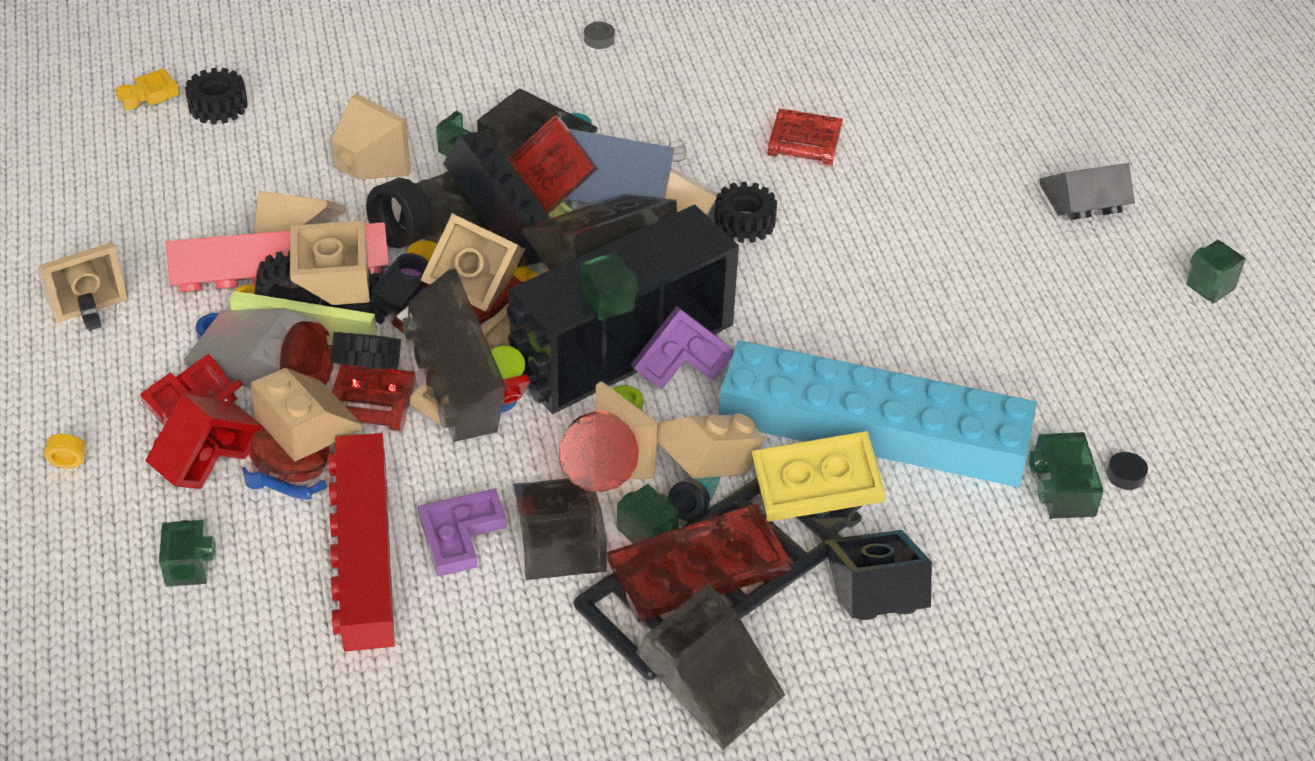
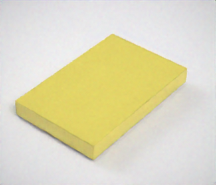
(818, 476)

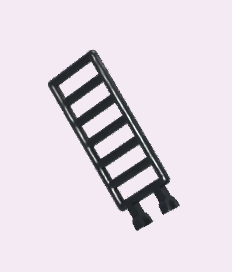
(743, 604)

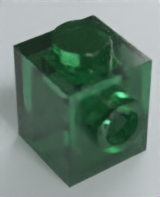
(1215, 271)
(608, 286)
(646, 514)
(185, 552)

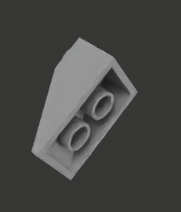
(246, 342)

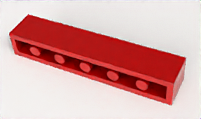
(363, 543)

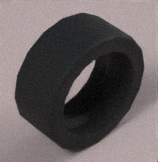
(413, 204)

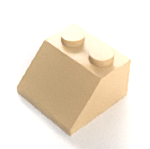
(331, 261)
(82, 273)
(300, 412)
(711, 444)

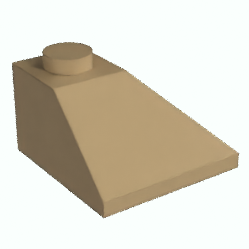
(371, 141)
(280, 211)
(480, 258)

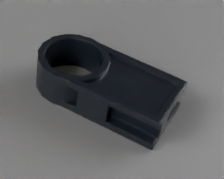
(395, 287)

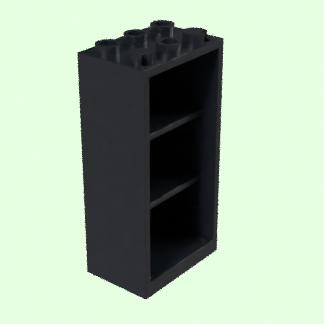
(569, 351)

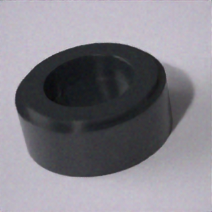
(89, 311)
(1127, 470)
(689, 498)

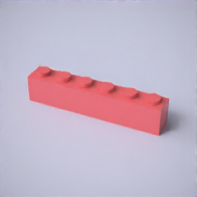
(237, 257)

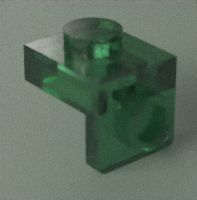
(449, 131)

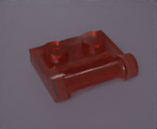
(805, 129)
(379, 388)

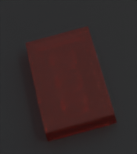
(676, 565)

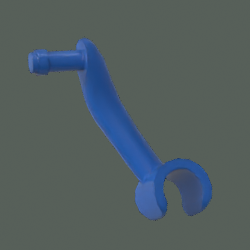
(259, 480)

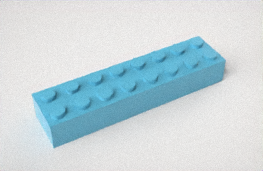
(904, 414)

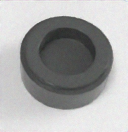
(599, 35)

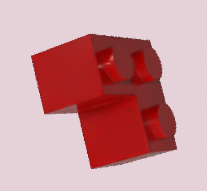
(196, 437)

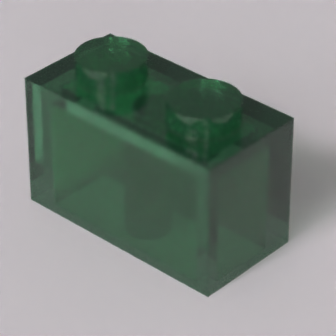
(1066, 475)

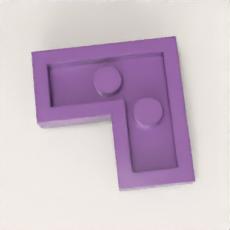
(681, 340)
(452, 522)

